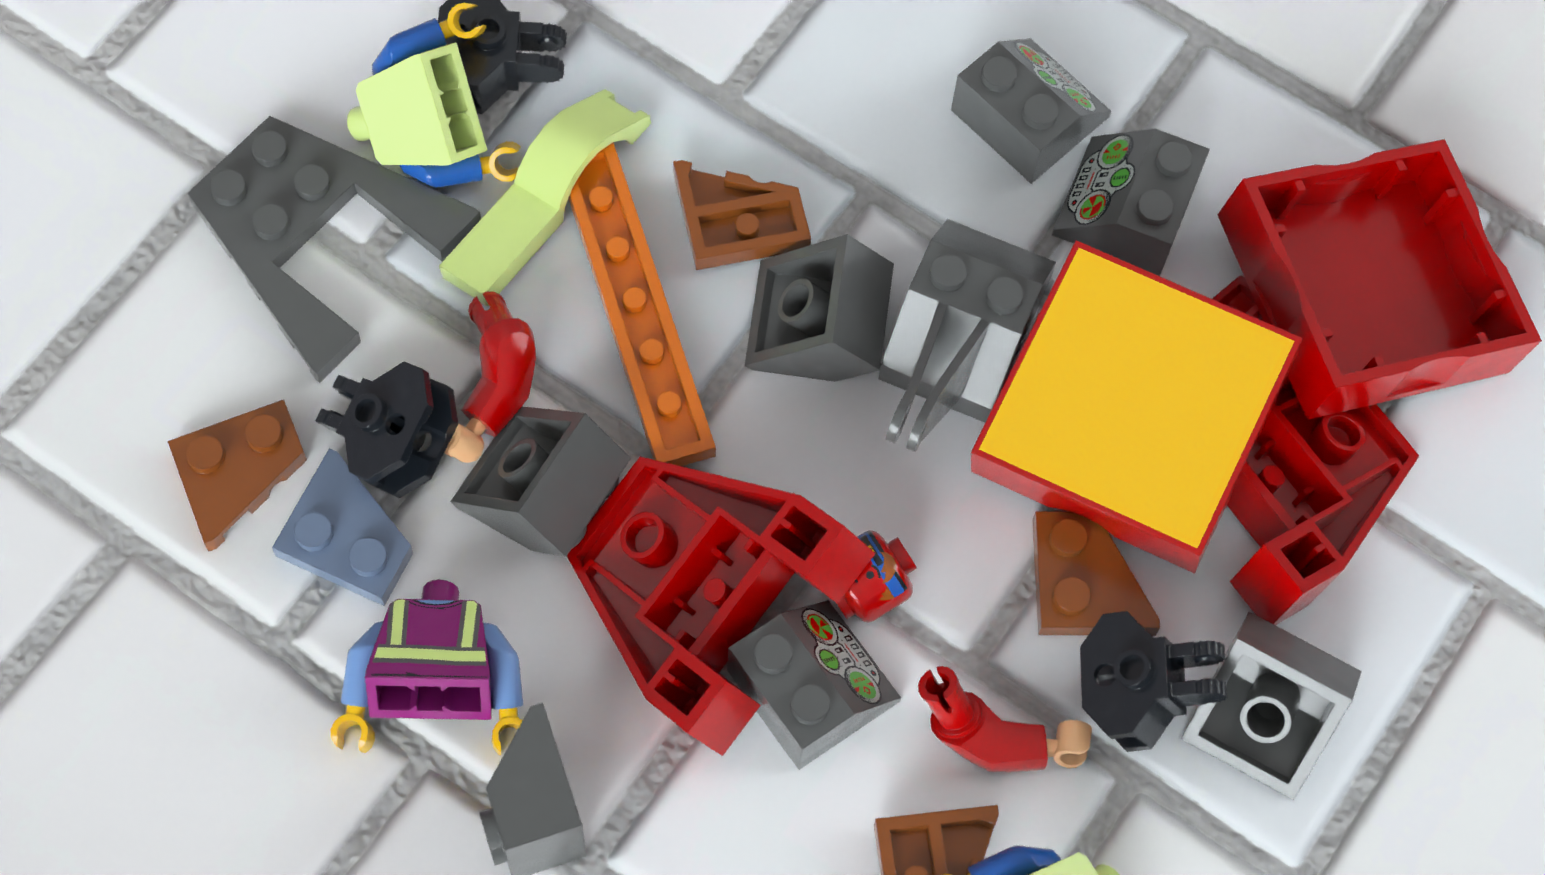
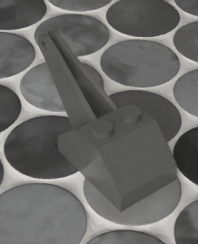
(961, 326)

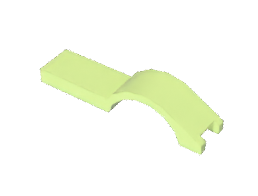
(538, 198)

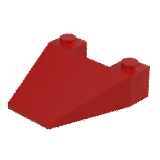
(1312, 499)
(689, 569)

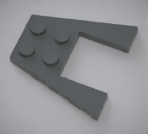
(281, 193)

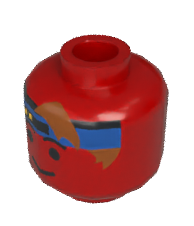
(882, 582)

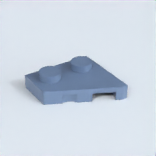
(344, 534)

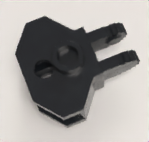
(496, 58)
(390, 424)
(1142, 679)

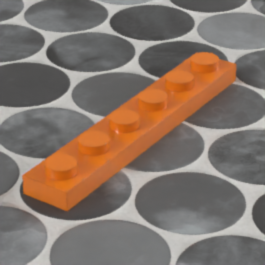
(639, 314)

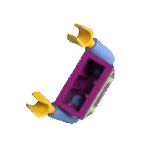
(431, 663)

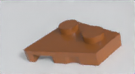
(738, 217)
(236, 466)
(1082, 577)
(934, 841)

